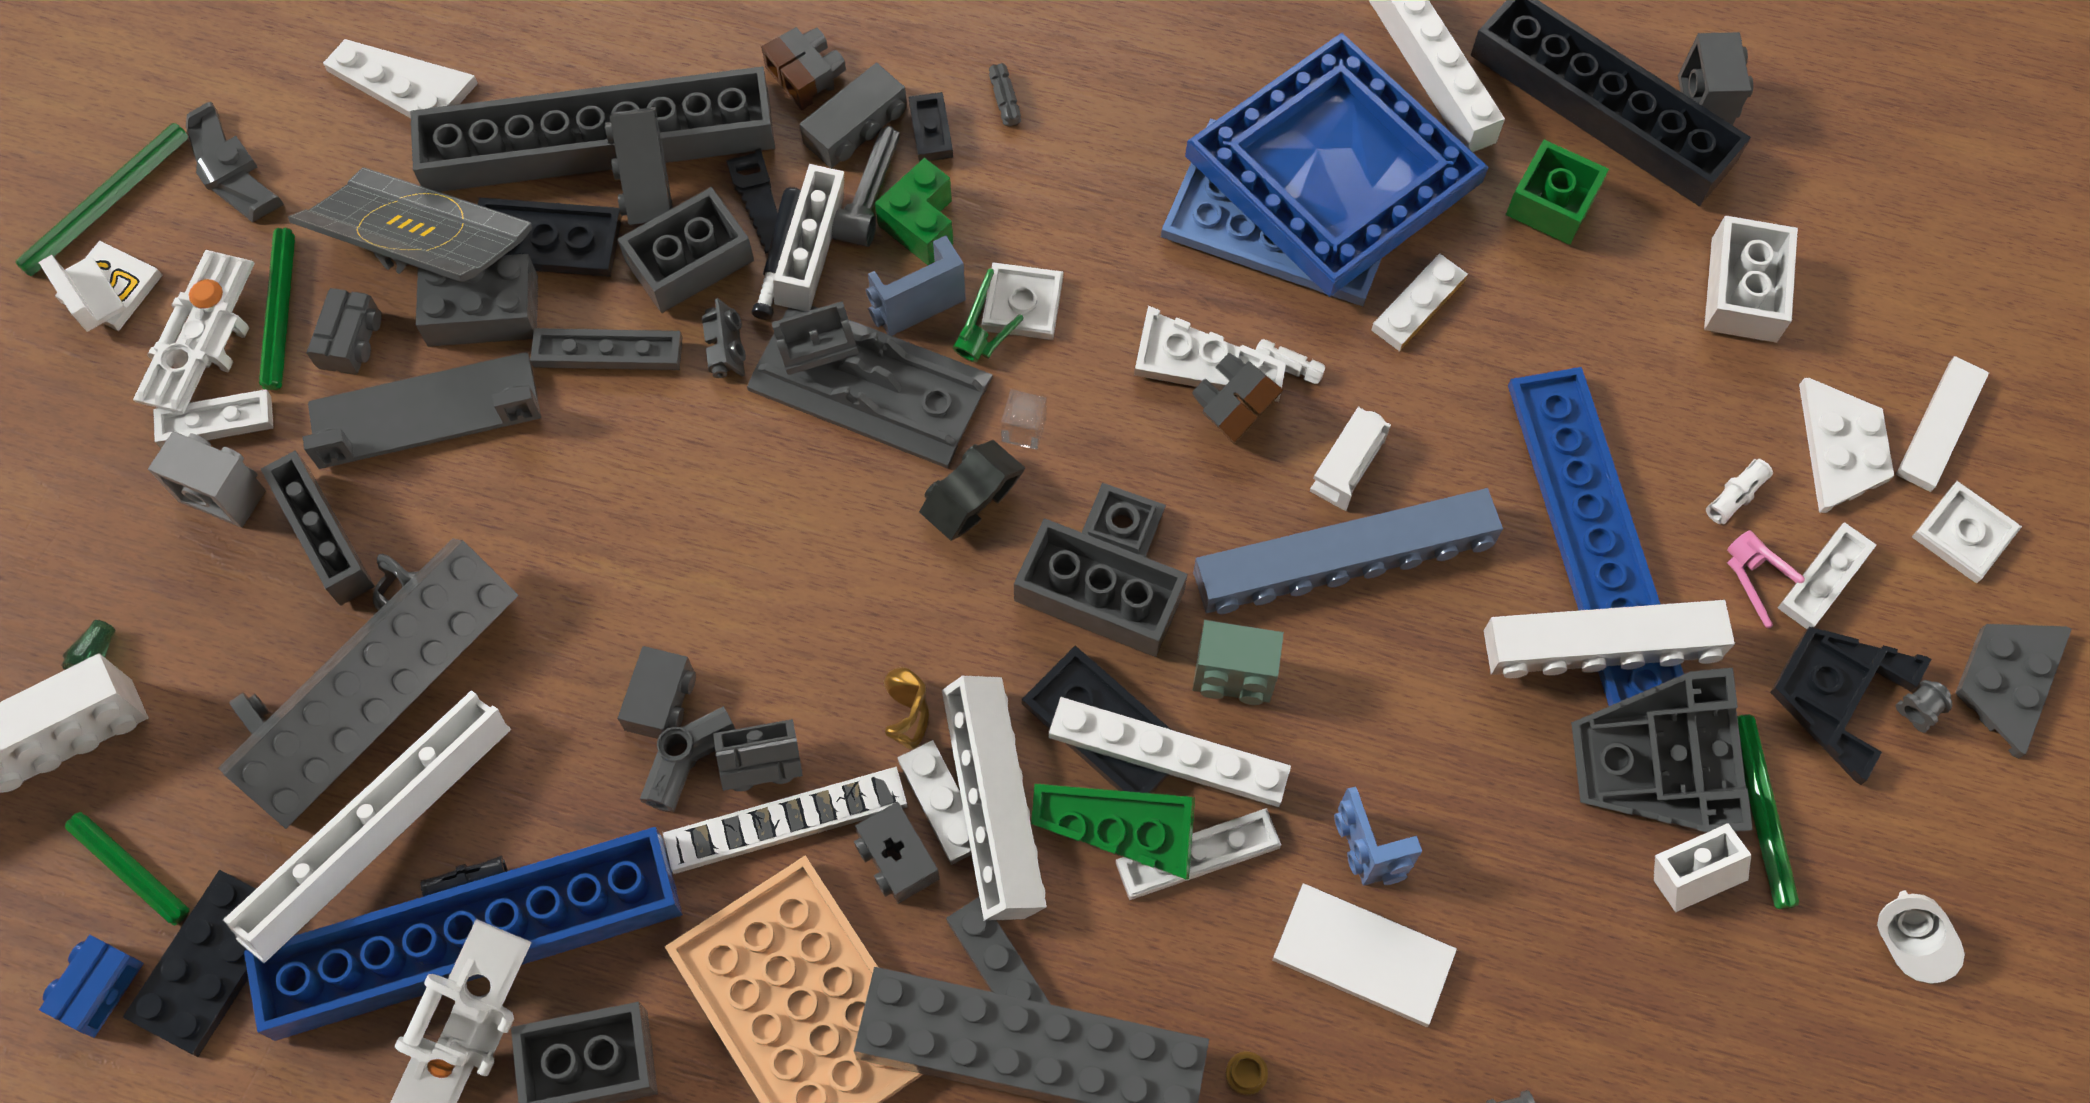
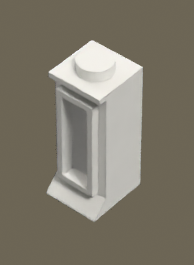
(1350, 457)

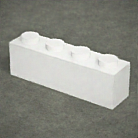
(808, 238)

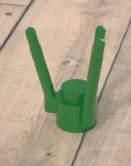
(973, 339)

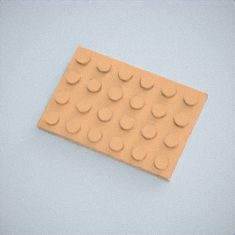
(788, 992)

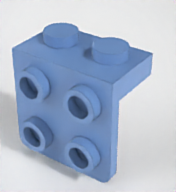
(1373, 862)

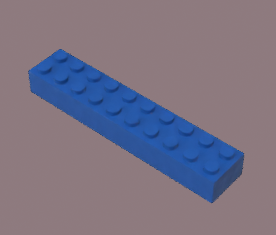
(391, 951)

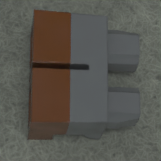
(798, 65)
(1248, 384)

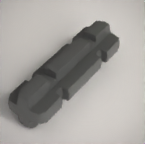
(1005, 94)

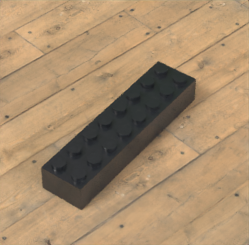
(1610, 97)

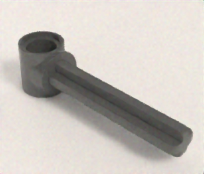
(856, 221)

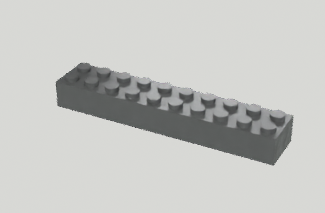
(567, 132)

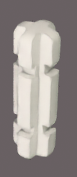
(1295, 362)

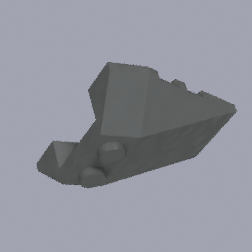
(1668, 754)

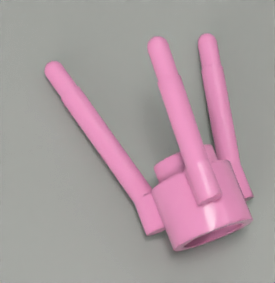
(1752, 552)

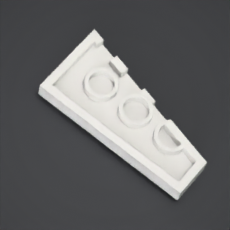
(398, 79)
(1187, 356)

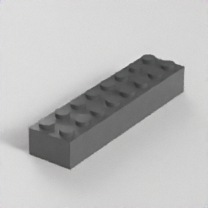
(368, 682)
(1024, 1044)

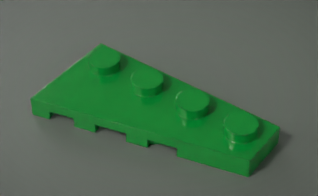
(1130, 824)

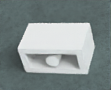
(1702, 867)

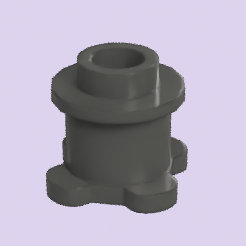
(1925, 704)

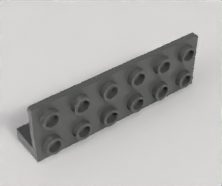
(421, 410)

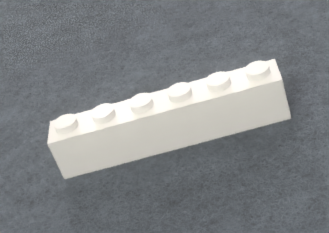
(1442, 70)
(1608, 638)
(993, 798)

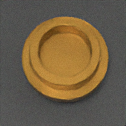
(1246, 1073)

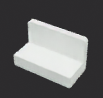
(84, 291)

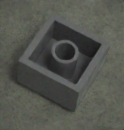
(1717, 74)

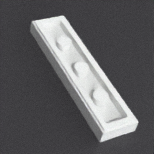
(1942, 424)
(1210, 851)

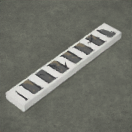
(783, 820)

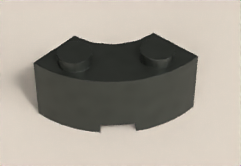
(983, 476)

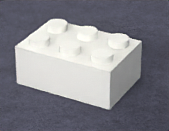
(1751, 279)

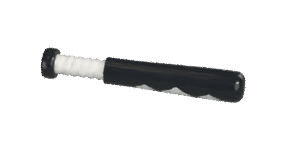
(763, 309)

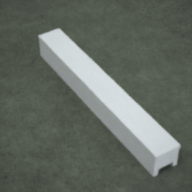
(365, 827)

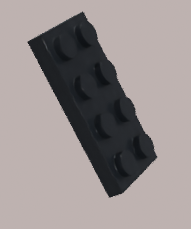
(565, 235)
(1085, 682)
(197, 972)

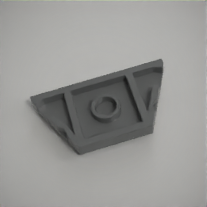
(2011, 678)

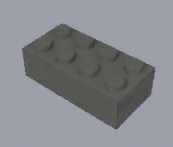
(1100, 587)

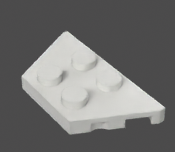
(1845, 444)

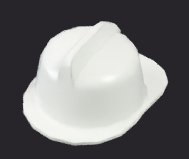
(1921, 938)

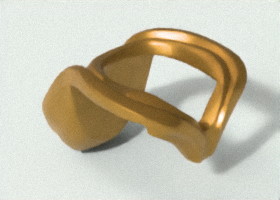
(909, 691)

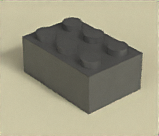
(686, 249)
(487, 308)
(586, 1057)

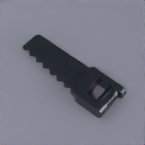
(755, 194)

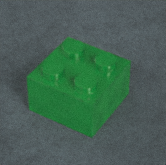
(1556, 191)

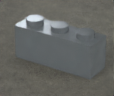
(854, 115)
(639, 164)

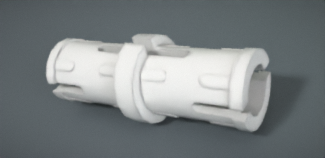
(1739, 491)

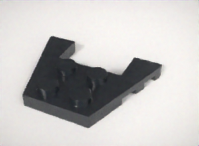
(1826, 684)

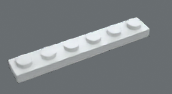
(1169, 752)

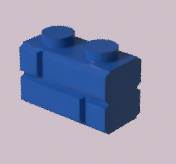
(90, 985)

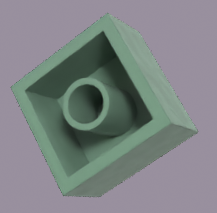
(1237, 662)

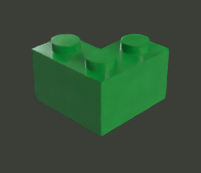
(913, 210)

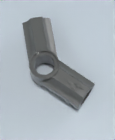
(670, 772)

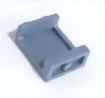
(919, 293)

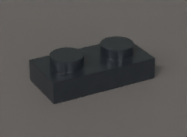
(931, 126)

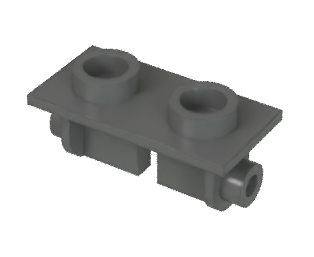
(723, 327)

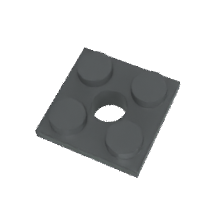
(1115, 502)

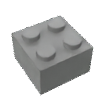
(207, 478)

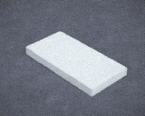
(1365, 955)

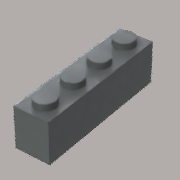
(317, 528)

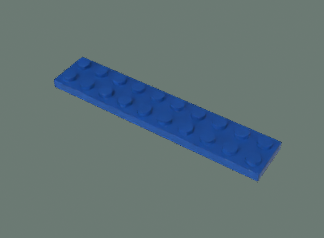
(1587, 509)

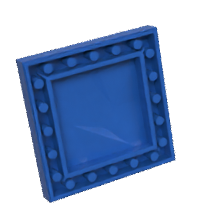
(1335, 163)

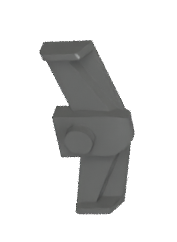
(226, 165)

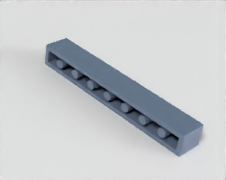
(1347, 551)

